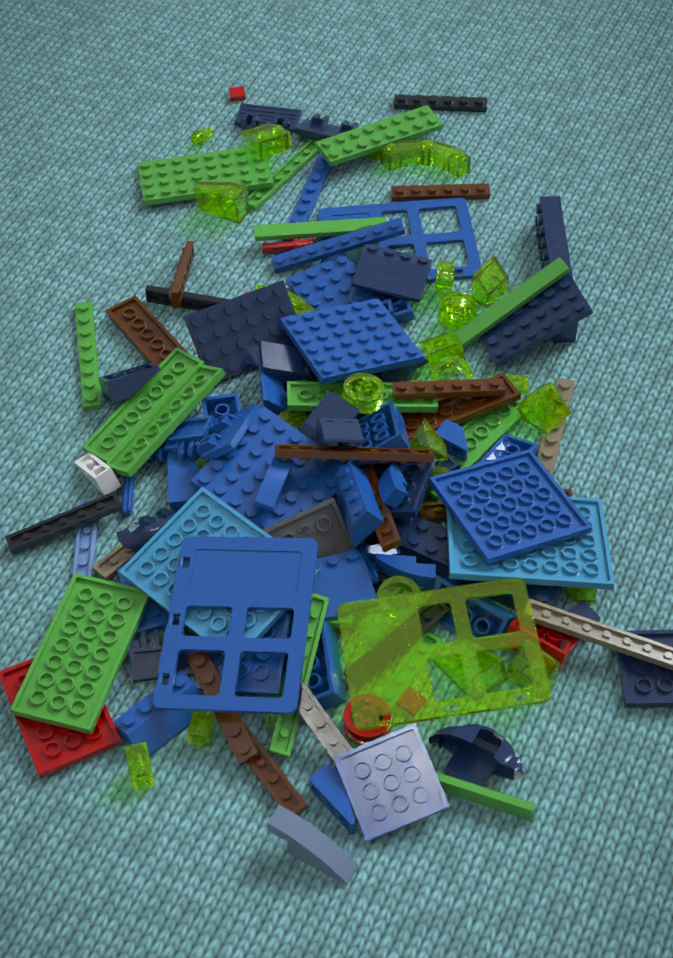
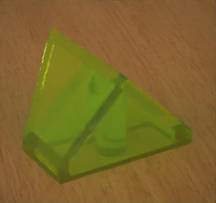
(428, 438)

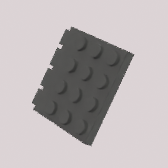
(318, 522)

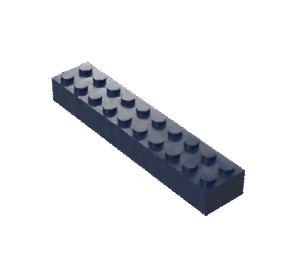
(553, 245)
(430, 546)

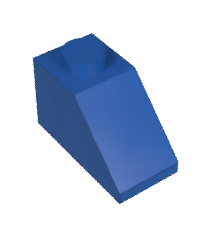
(454, 438)

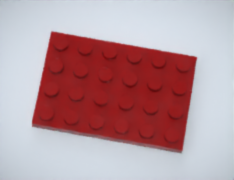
(55, 746)

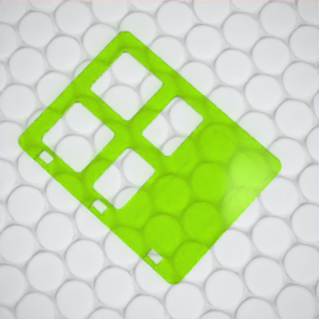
(390, 661)

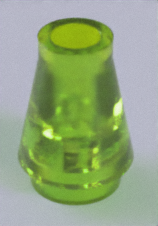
(200, 136)

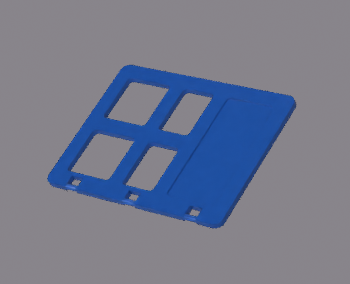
(417, 239)
(239, 577)

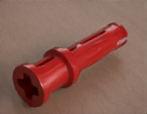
(285, 246)

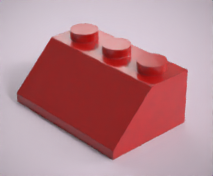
(552, 642)

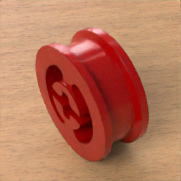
(358, 736)

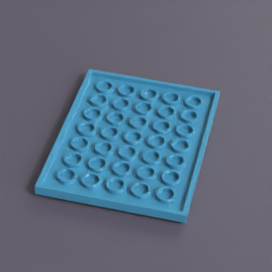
(156, 563)
(570, 563)

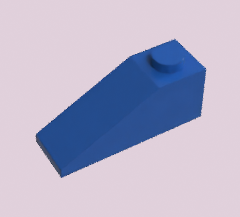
(330, 790)

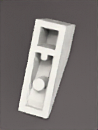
(98, 473)

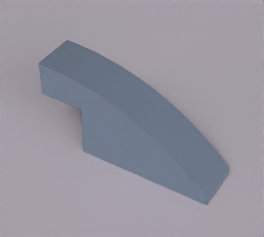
(311, 845)

